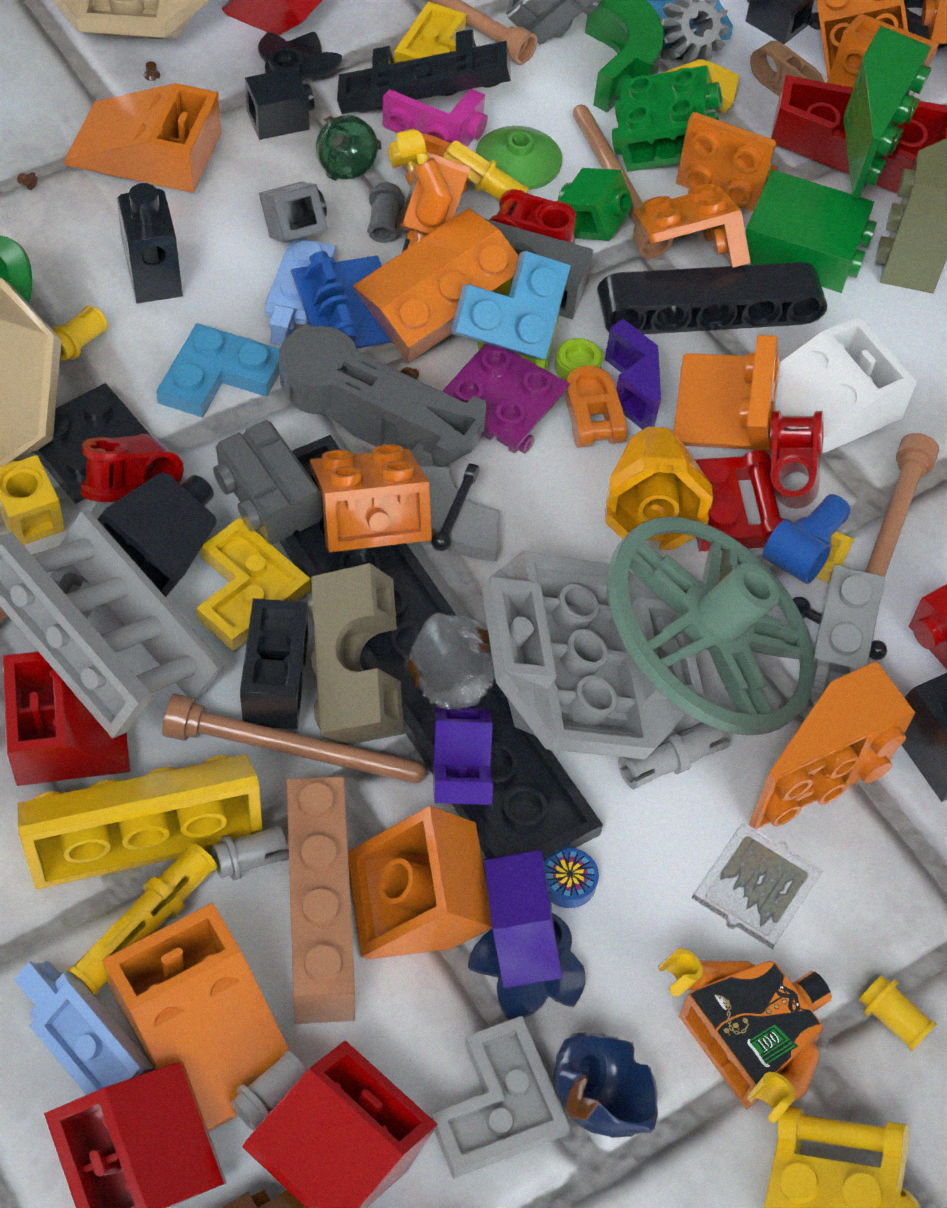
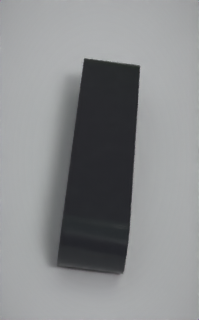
(713, 298)

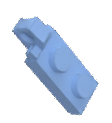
(283, 300)
(79, 1029)

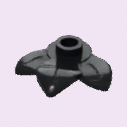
(301, 53)

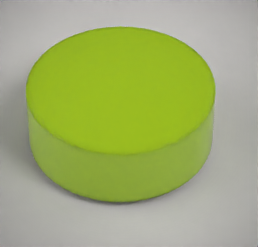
(575, 354)

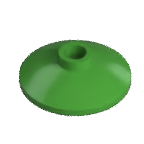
(522, 154)

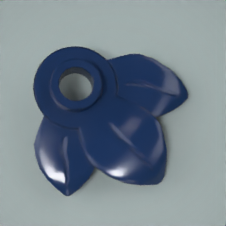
(529, 998)

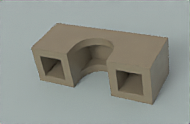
(346, 613)

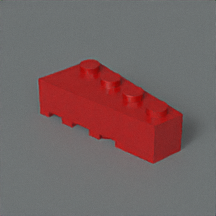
(812, 125)

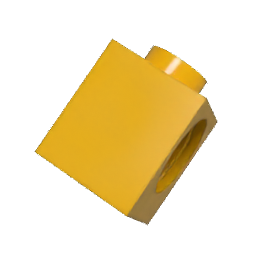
(29, 501)

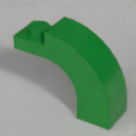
(634, 34)

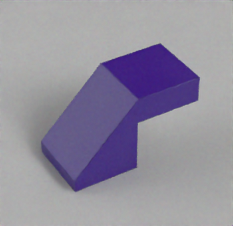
(640, 373)
(462, 756)
(522, 918)

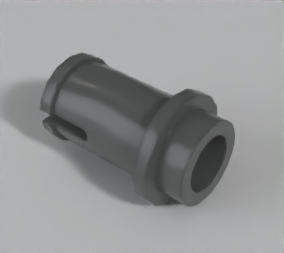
(385, 203)

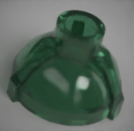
(355, 152)

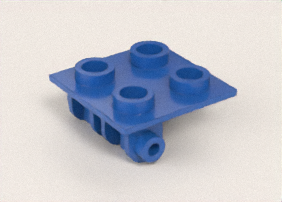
(331, 301)

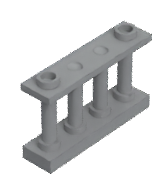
(75, 647)

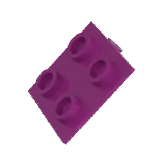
(515, 394)

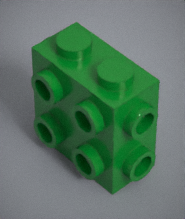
(656, 115)

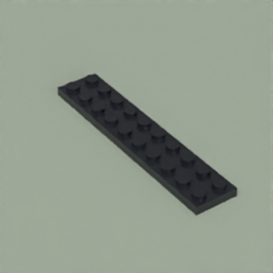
(532, 793)

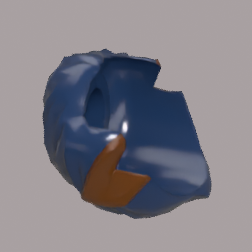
(605, 1085)

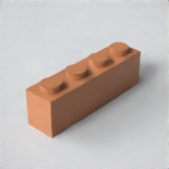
(320, 901)

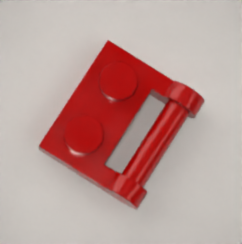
(727, 507)

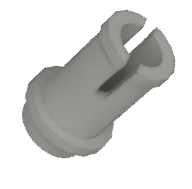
(249, 852)
(267, 1090)

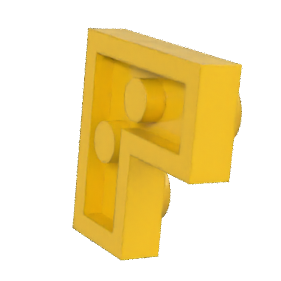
(431, 33)
(253, 571)

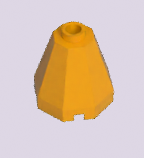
(657, 481)

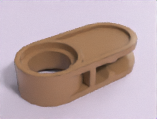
(786, 62)

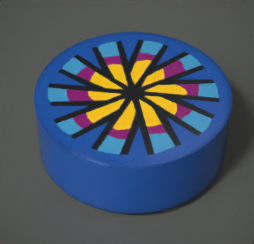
(571, 878)

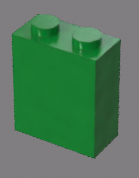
(811, 226)

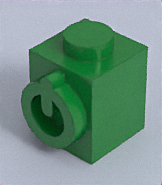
(598, 201)

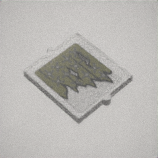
(757, 885)

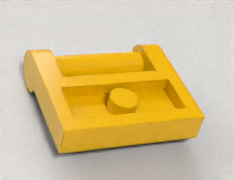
(828, 1183)

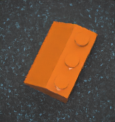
(421, 287)

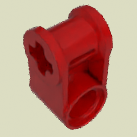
(537, 215)
(796, 447)
(122, 465)

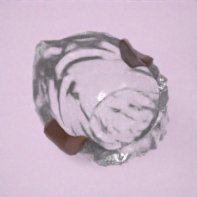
(452, 661)

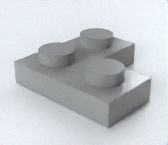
(516, 1106)

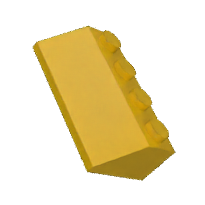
(137, 819)

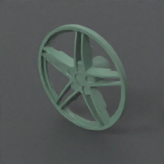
(718, 617)

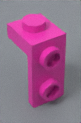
(461, 124)

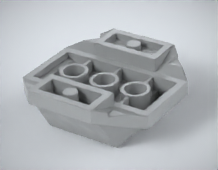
(567, 663)

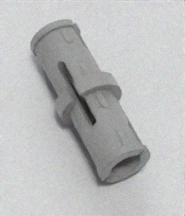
(674, 754)

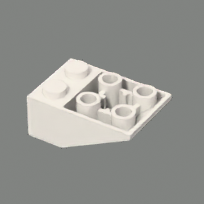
(849, 379)

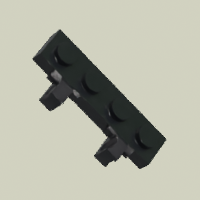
(427, 76)

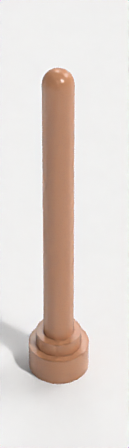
(520, 41)
(609, 161)
(914, 458)
(189, 719)

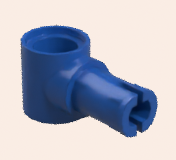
(806, 545)

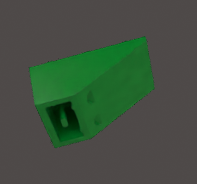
(881, 102)

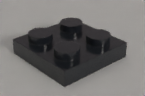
(85, 417)

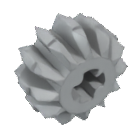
(683, 38)

